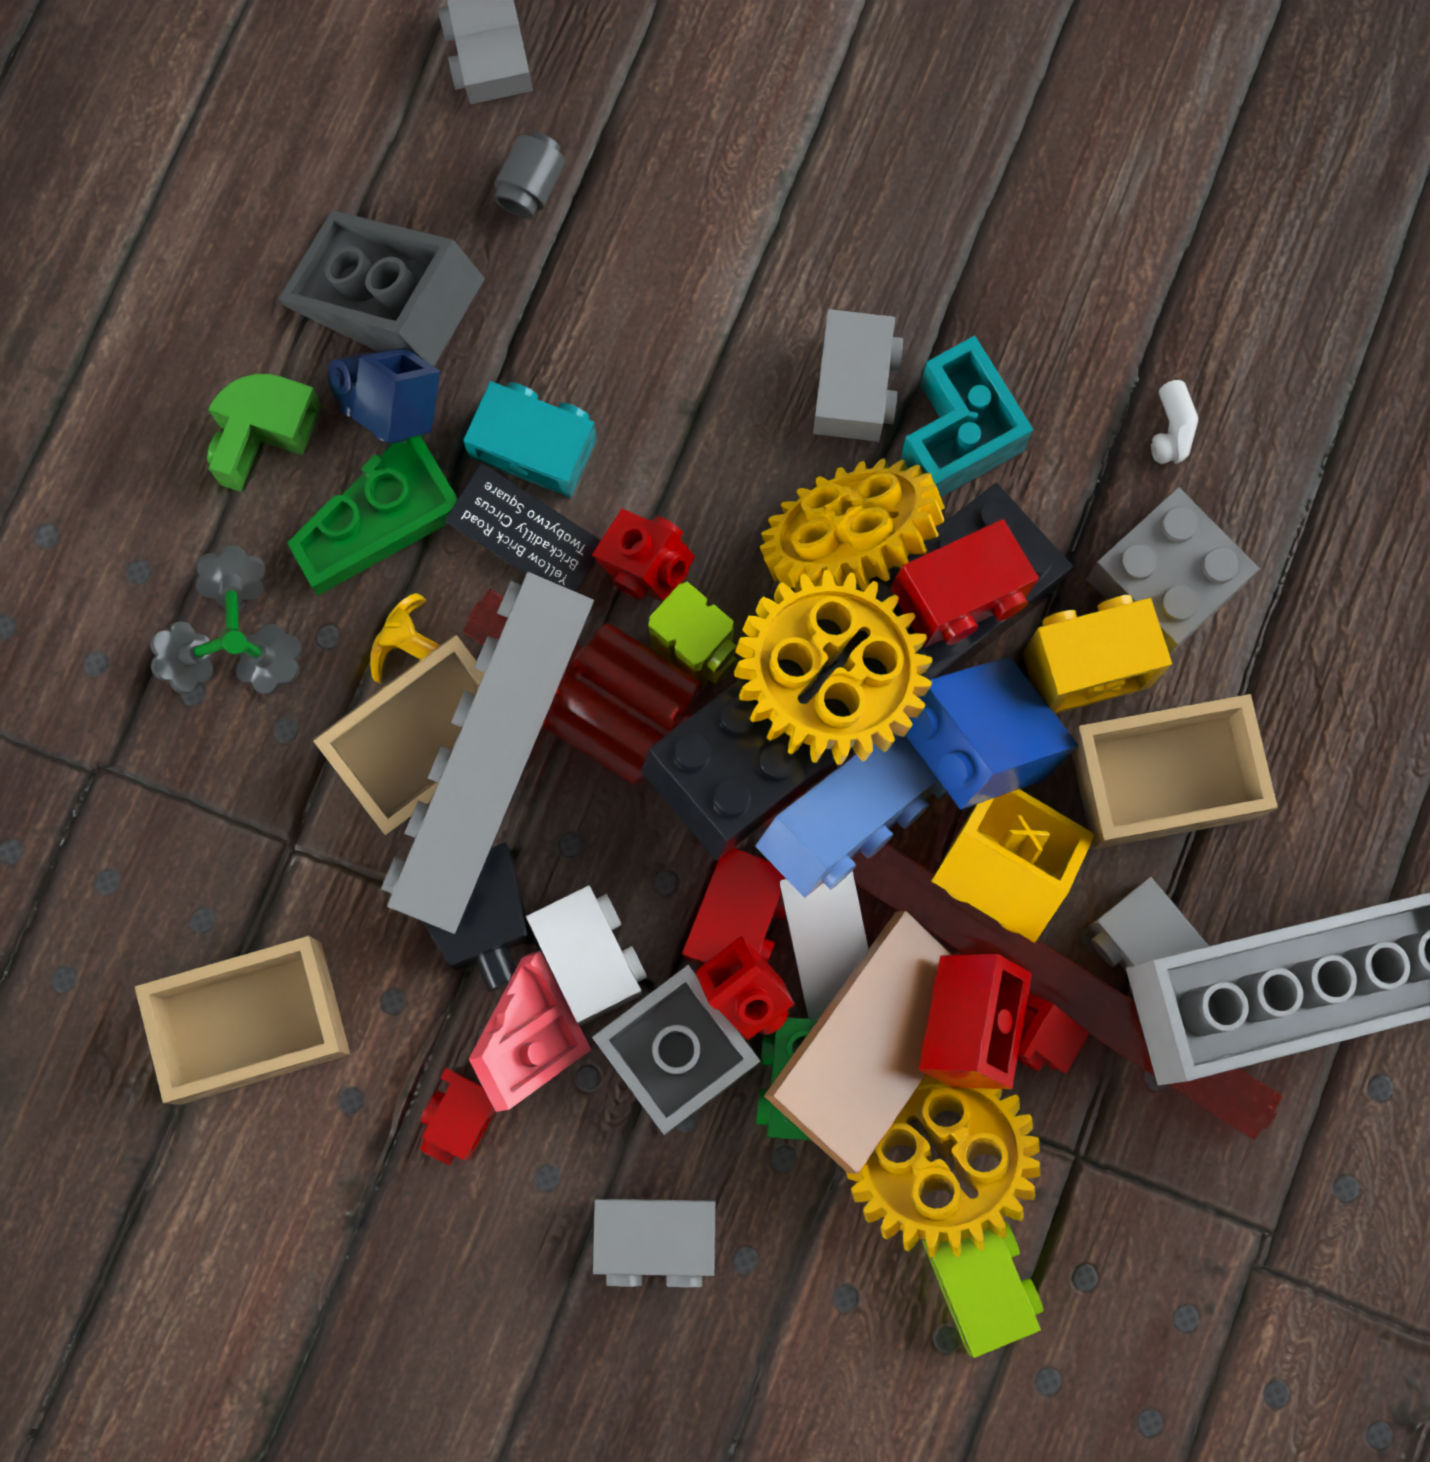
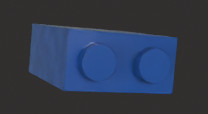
(988, 733)

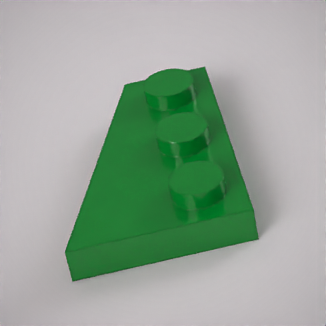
(381, 513)

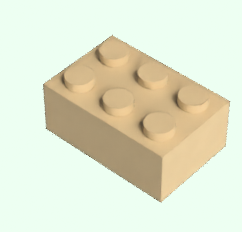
(395, 734)
(1172, 771)
(242, 1021)

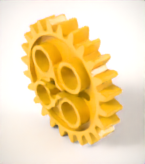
(854, 525)
(875, 701)
(985, 1128)

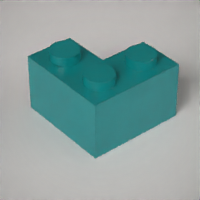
(977, 419)

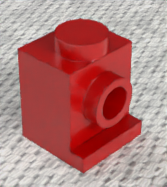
(745, 989)
(1049, 1036)
(456, 1119)

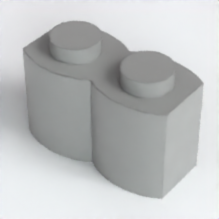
(489, 48)

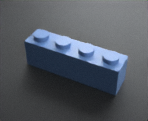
(849, 816)

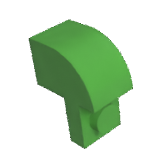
(255, 412)

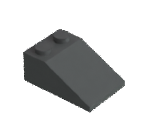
(384, 285)

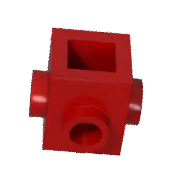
(644, 555)

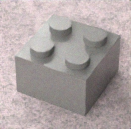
(1177, 562)
(676, 1050)

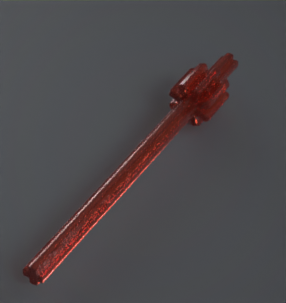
(627, 698)

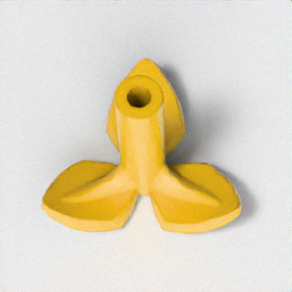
(400, 633)

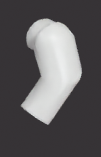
(1182, 424)

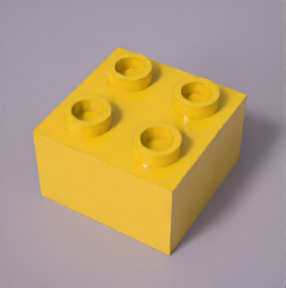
(1097, 654)
(1015, 861)

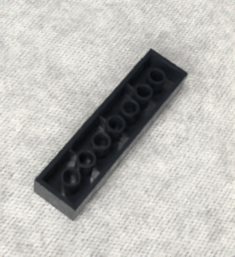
(733, 779)

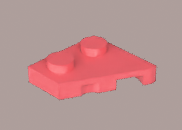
(527, 1036)

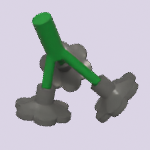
(265, 657)

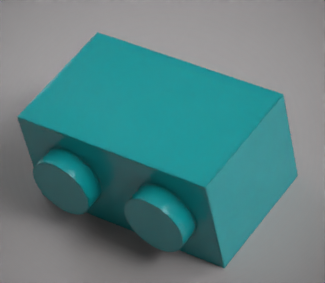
(531, 437)

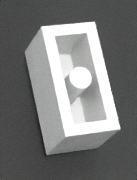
(586, 955)

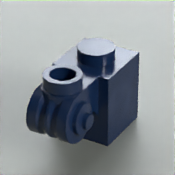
(386, 392)

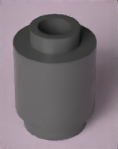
(528, 174)

